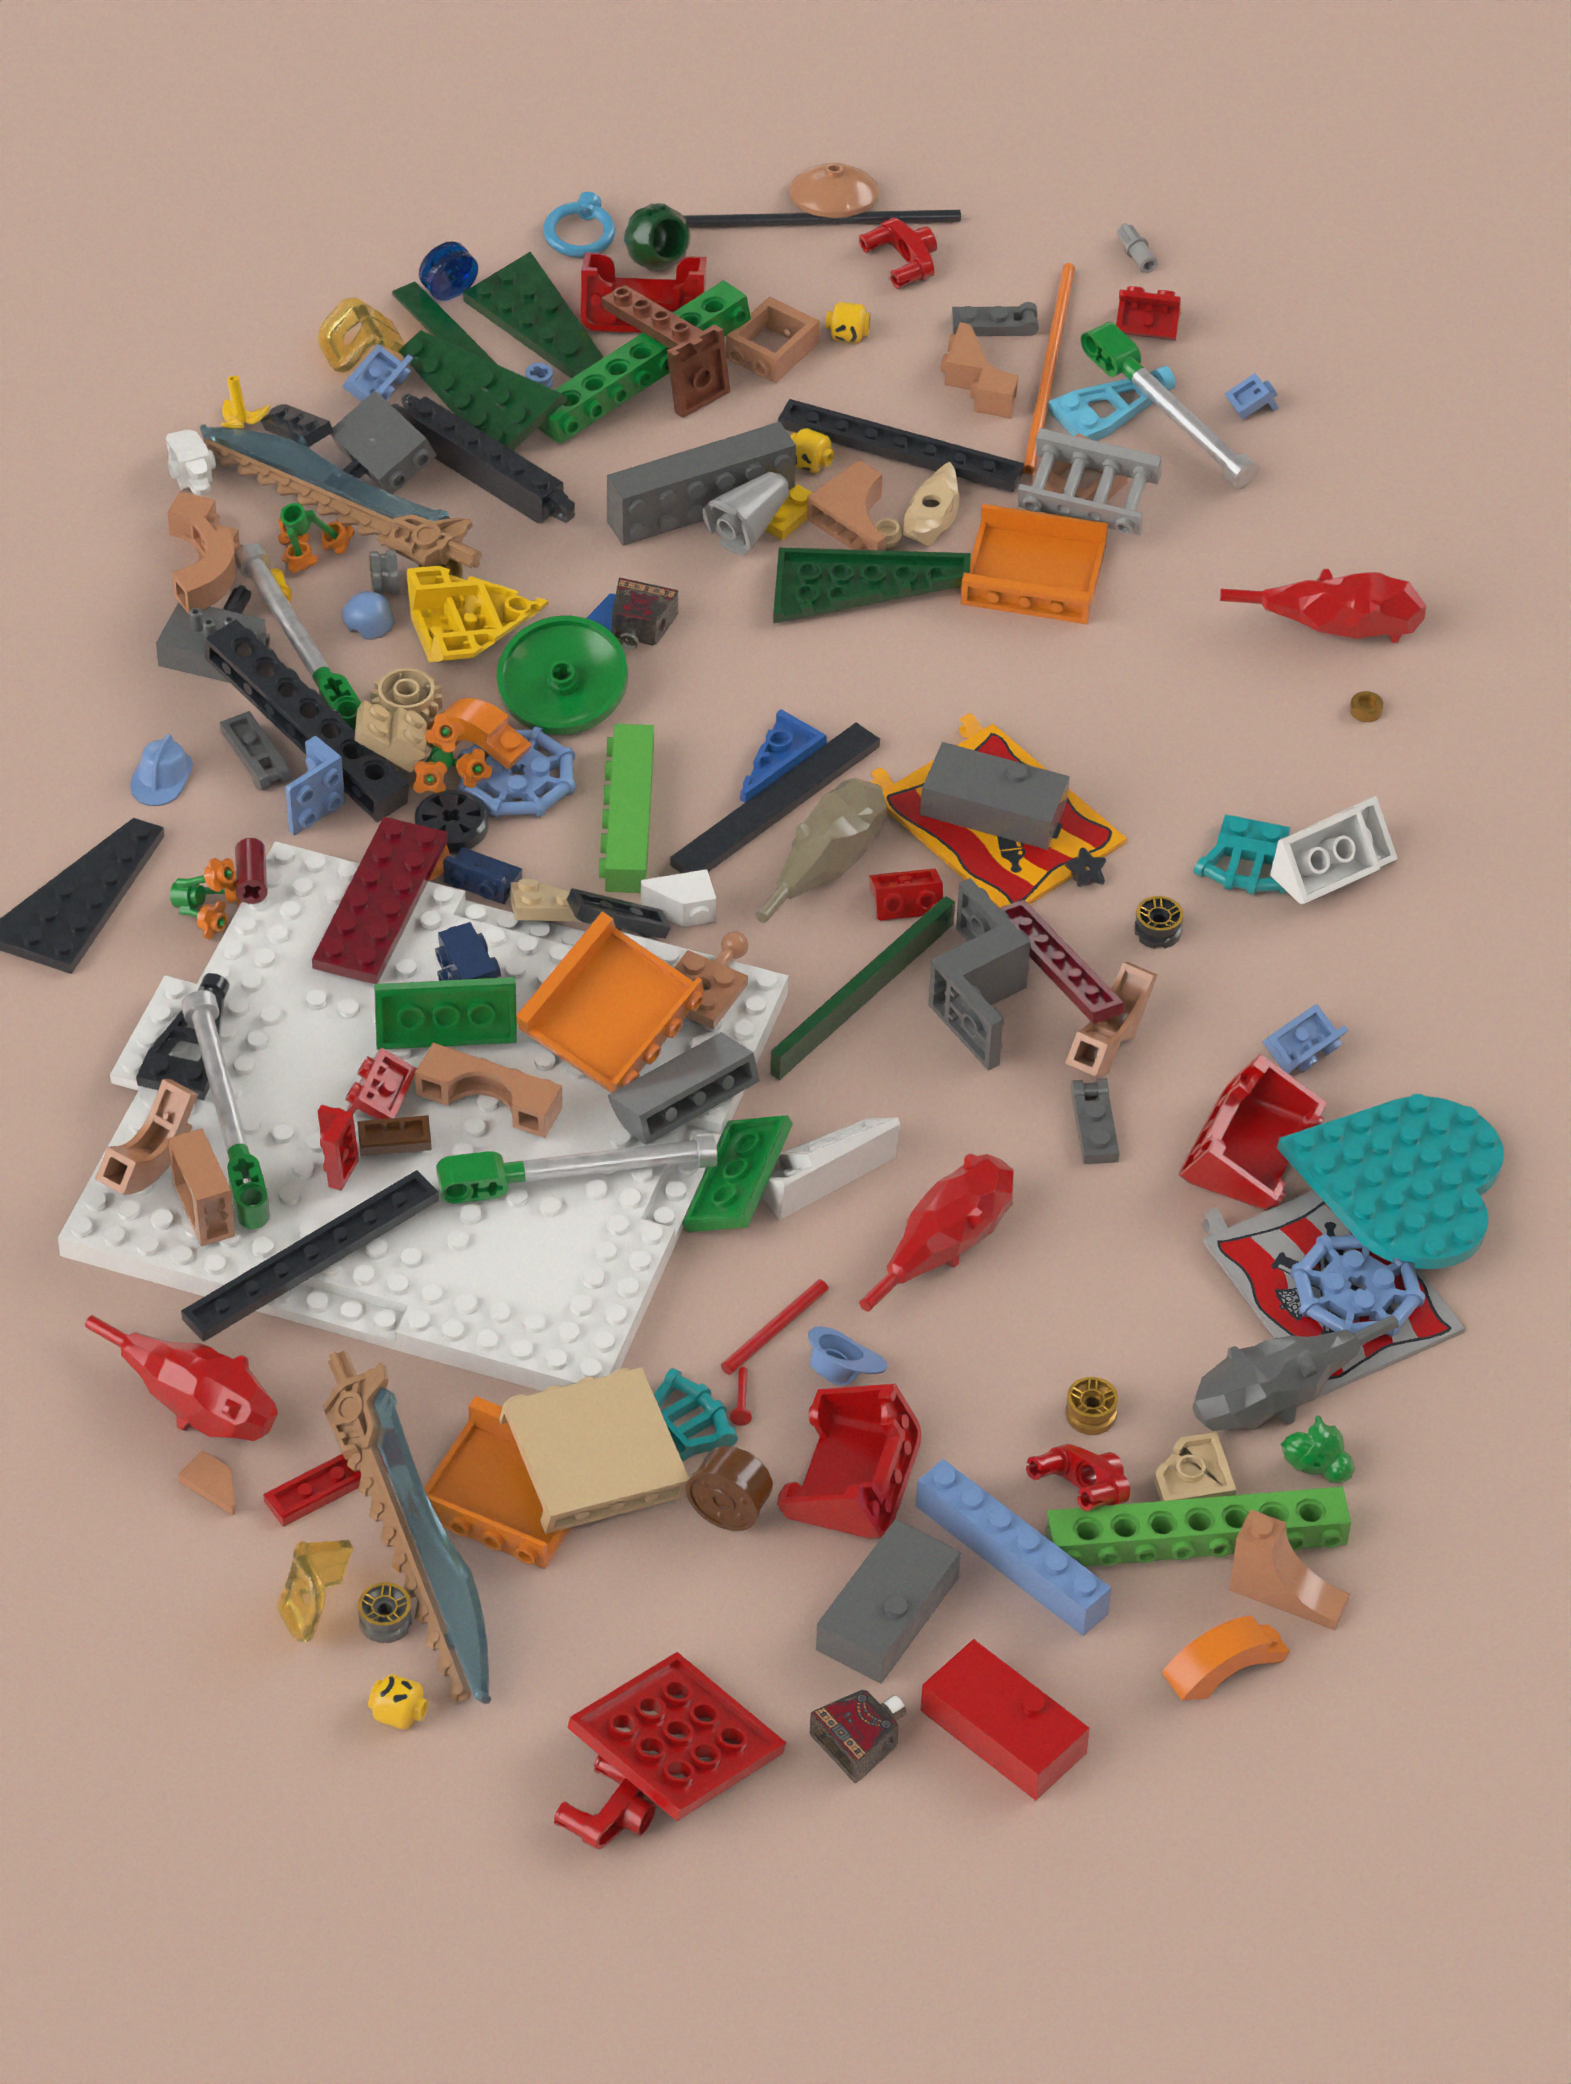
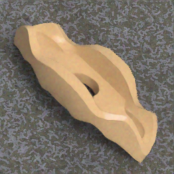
(927, 523)

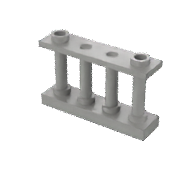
(1094, 455)

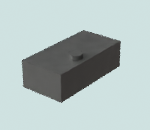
(994, 795)
(888, 1601)

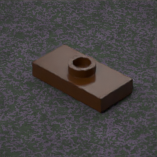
(394, 1135)

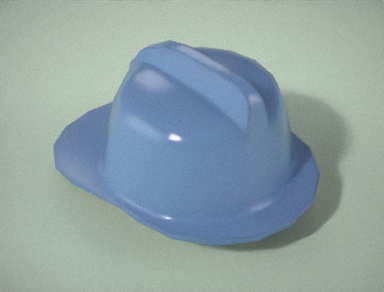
(161, 772)
(840, 1358)

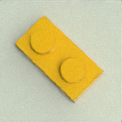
(791, 513)

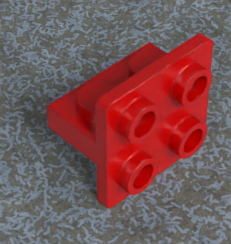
(1148, 313)

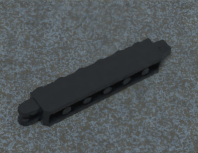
(488, 462)

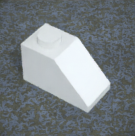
(683, 897)

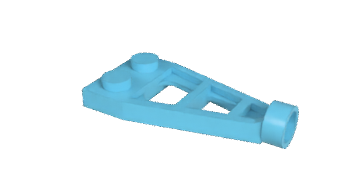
(1078, 417)

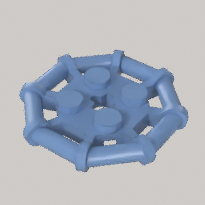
(531, 784)
(1337, 1280)

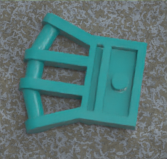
(1244, 840)
(713, 1413)

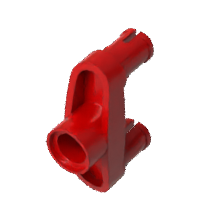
(911, 245)
(1097, 1476)
(622, 1811)

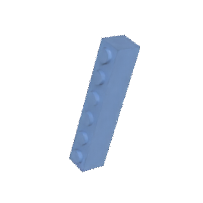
(1013, 1547)

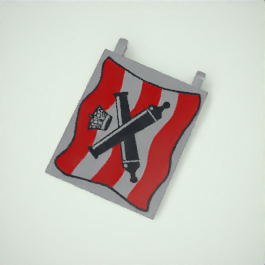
(1259, 1263)

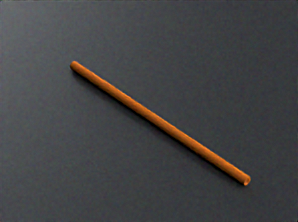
(1049, 365)

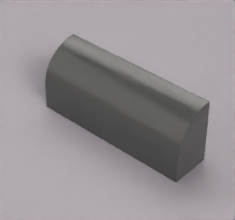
(684, 1087)

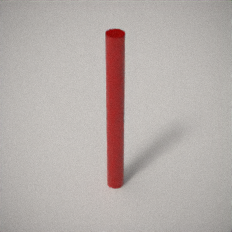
(775, 1326)

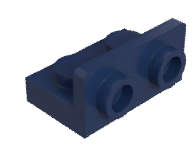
(480, 874)

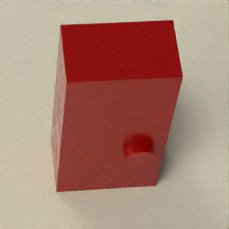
(1004, 1719)

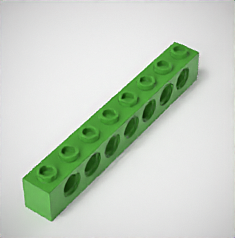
(1311, 1519)

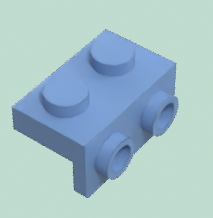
(378, 373)
(1302, 1039)

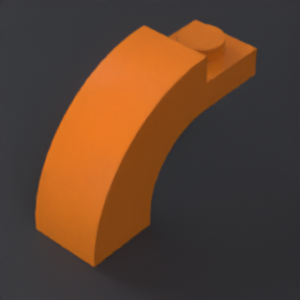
(488, 729)
(1220, 1653)

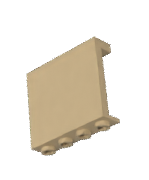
(596, 1448)

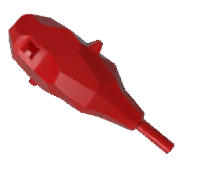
(1344, 605)
(949, 1221)
(197, 1384)

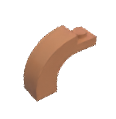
(213, 574)
(147, 1155)

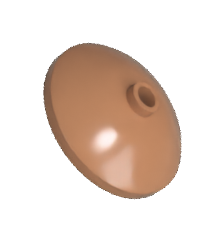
(834, 190)

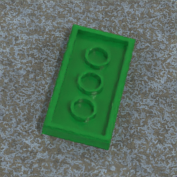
(445, 1013)
(743, 1167)

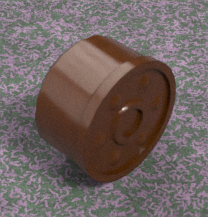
(729, 1488)

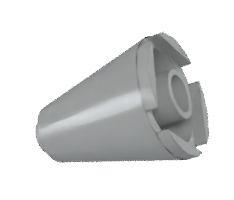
(746, 511)

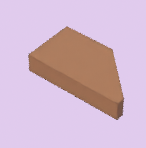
(210, 1480)

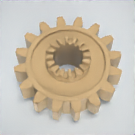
(410, 690)

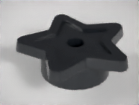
(1079, 872)

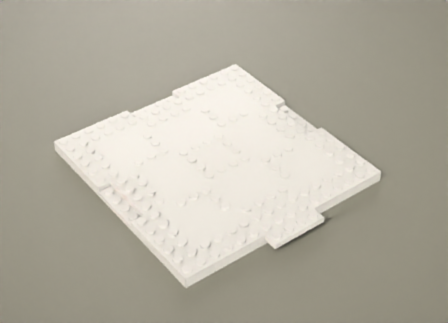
(500, 1286)

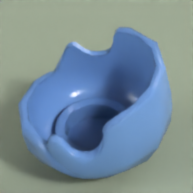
(368, 614)

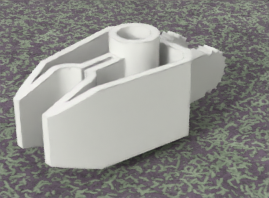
(190, 461)

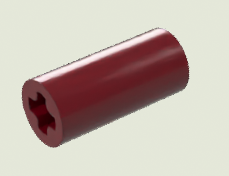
(251, 870)

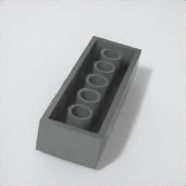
(678, 487)

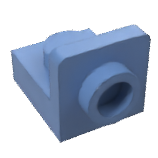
(1251, 396)

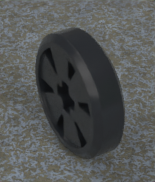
(453, 805)

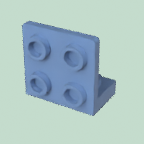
(317, 790)

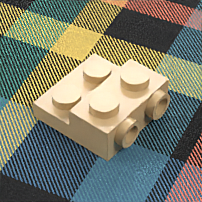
(393, 736)

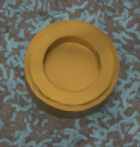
(1366, 706)

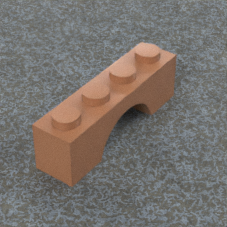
(451, 1075)

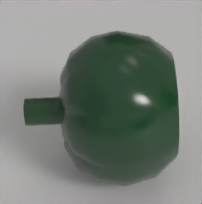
(657, 237)

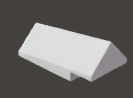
(1333, 852)
(830, 1163)

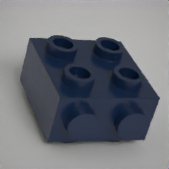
(464, 955)

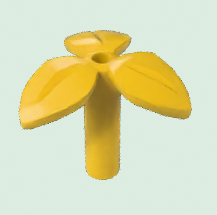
(235, 411)

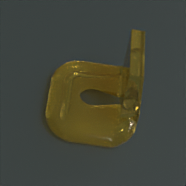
(374, 330)
(312, 1570)

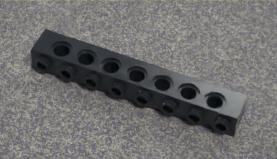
(302, 715)

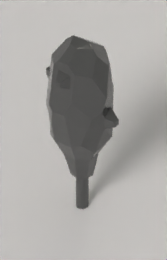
(1276, 1376)

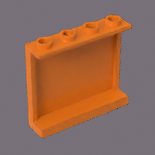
(1035, 564)
(609, 1006)
(487, 1490)

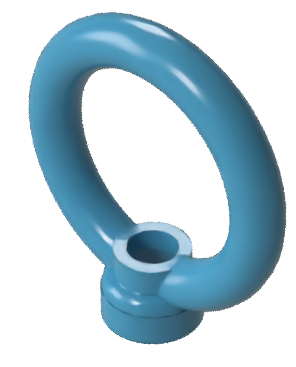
(587, 208)

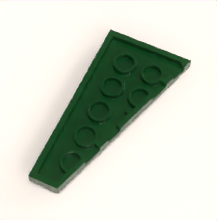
(481, 391)

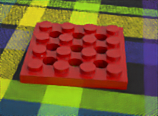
(702, 1739)

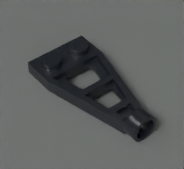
(188, 1073)

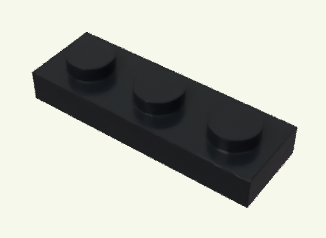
(296, 425)
(626, 915)

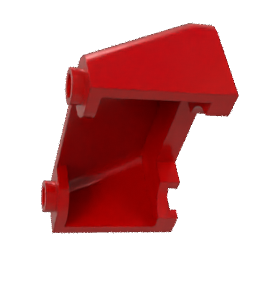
(599, 280)
(1240, 1138)
(858, 1463)

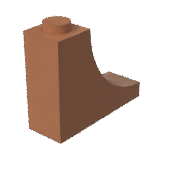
(844, 505)
(1274, 1575)

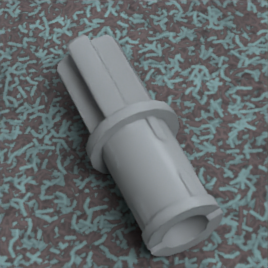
(1137, 248)

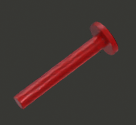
(740, 1415)

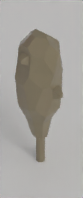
(830, 840)

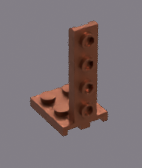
(694, 357)

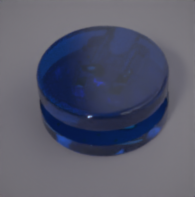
(448, 270)

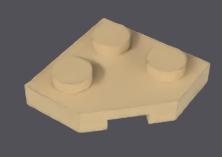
(539, 902)
(1195, 1470)

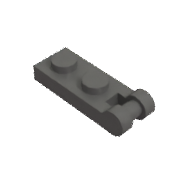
(998, 320)
(255, 750)
(1095, 1122)

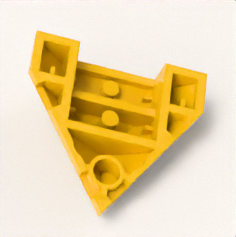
(461, 615)

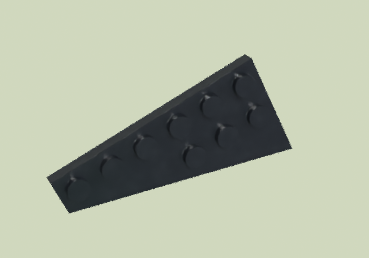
(71, 909)

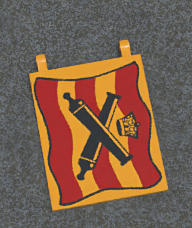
(999, 865)

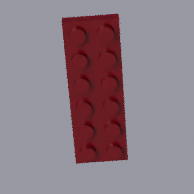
(379, 900)

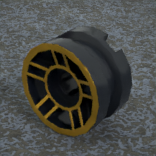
(1158, 921)

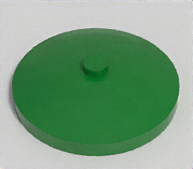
(562, 675)

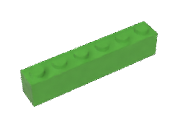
(629, 808)

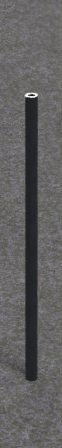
(866, 217)

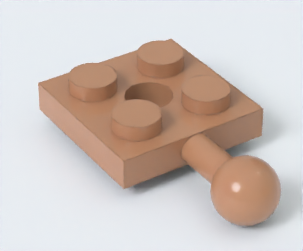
(723, 982)

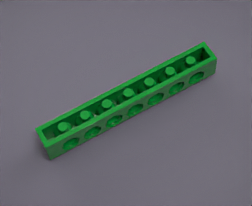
(638, 364)

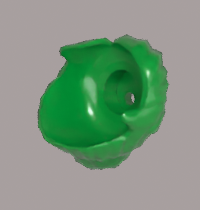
(1319, 1452)

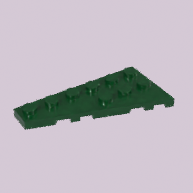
(534, 313)
(840, 579)

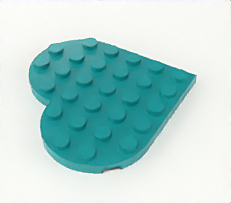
(1405, 1176)

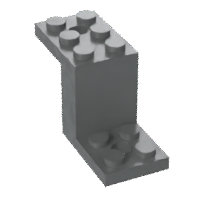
(979, 973)

